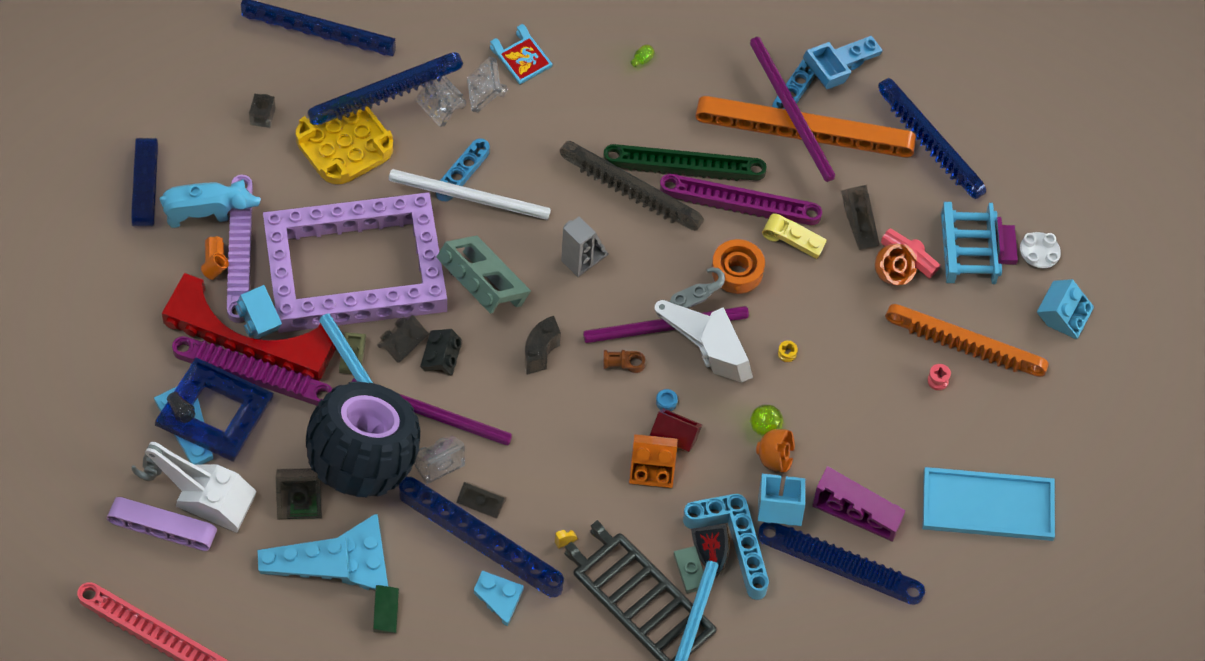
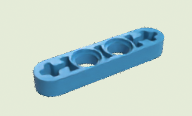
(795, 87)
(466, 171)

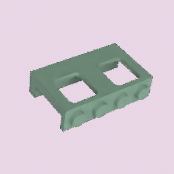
(484, 264)

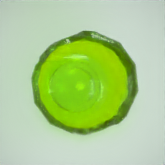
(765, 419)

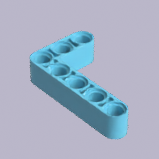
(739, 536)

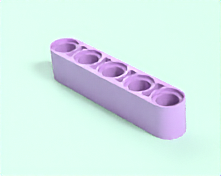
(162, 524)

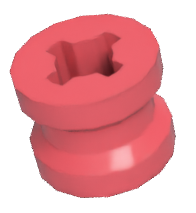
(934, 379)

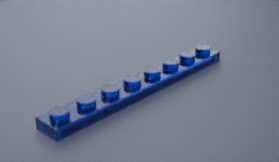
(318, 27)

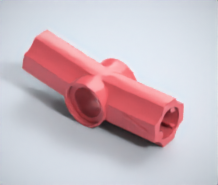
(924, 262)

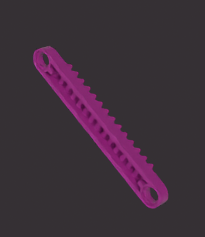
(740, 199)
(252, 370)

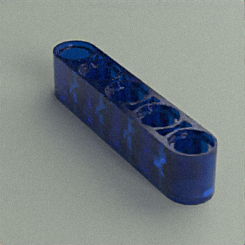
(144, 182)

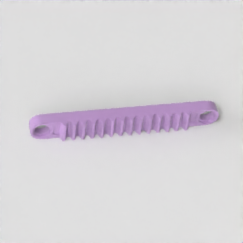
(239, 253)

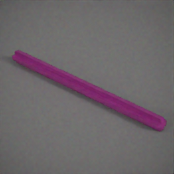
(792, 109)

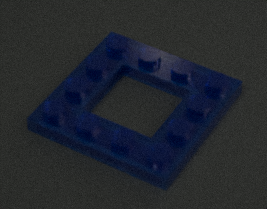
(227, 443)

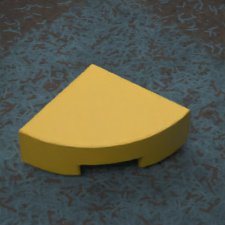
(563, 538)

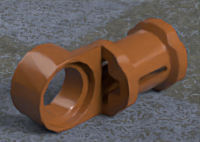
(622, 359)

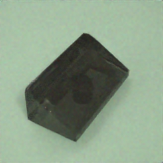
(481, 499)

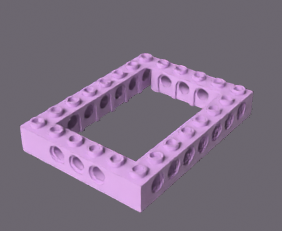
(362, 305)

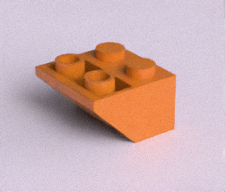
(653, 461)

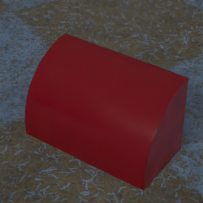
(678, 427)

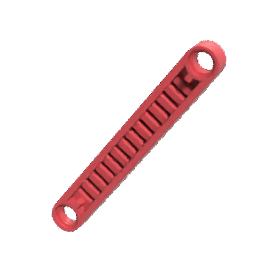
(144, 626)

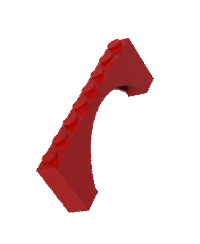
(191, 313)

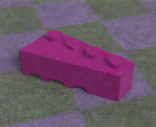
(857, 505)

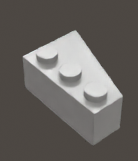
(581, 247)

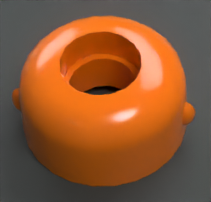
(742, 254)

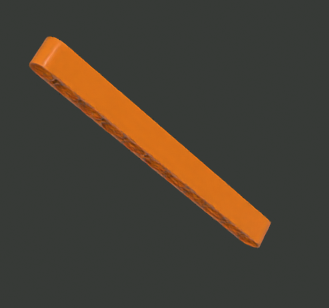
(824, 128)

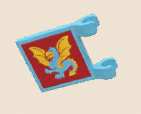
(523, 58)

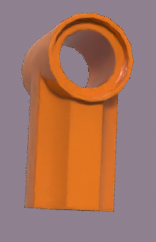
(215, 260)

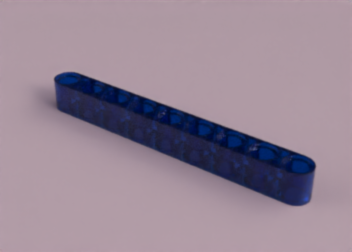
(485, 545)

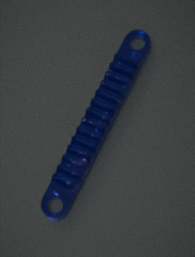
(385, 88)
(932, 139)
(841, 562)

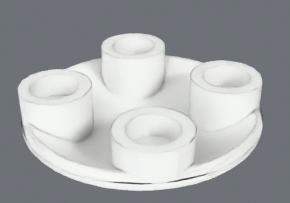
(1040, 249)

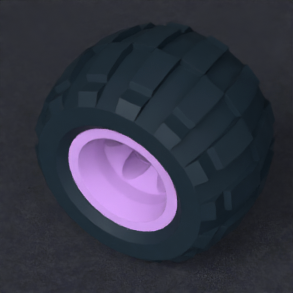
(362, 439)

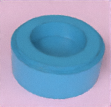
(666, 399)

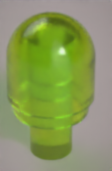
(643, 55)

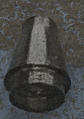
(181, 408)

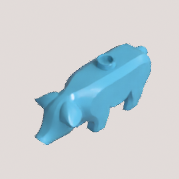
(204, 200)

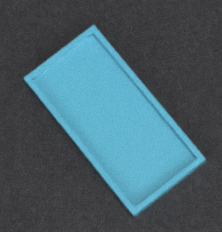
(988, 504)

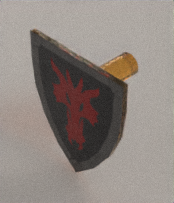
(712, 544)

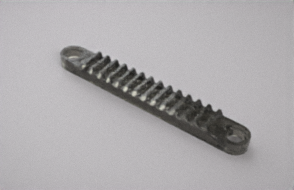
(631, 185)

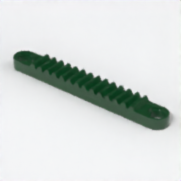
(685, 162)

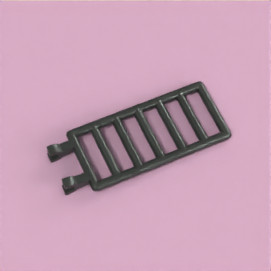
(610, 543)

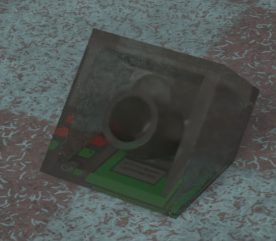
(298, 494)

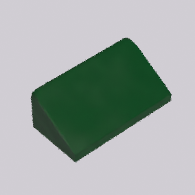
(385, 609)

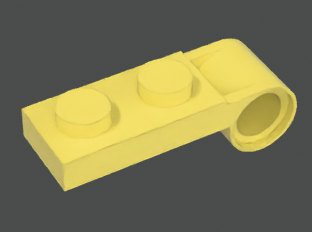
(793, 234)

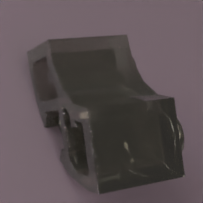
(540, 343)

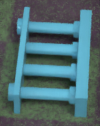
(953, 251)

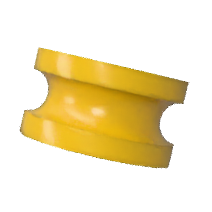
(783, 347)

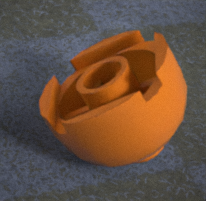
(896, 264)
(775, 449)

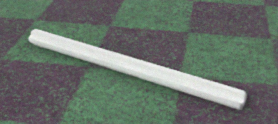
(469, 194)

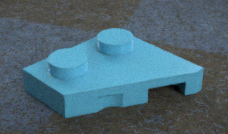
(498, 594)

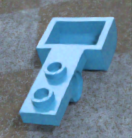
(832, 64)

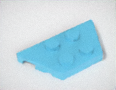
(366, 555)

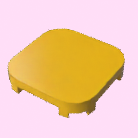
(346, 146)

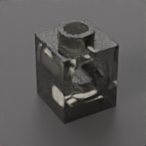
(262, 110)

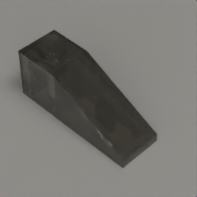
(860, 216)

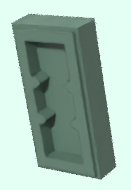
(689, 568)

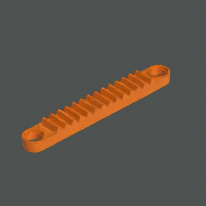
(966, 340)

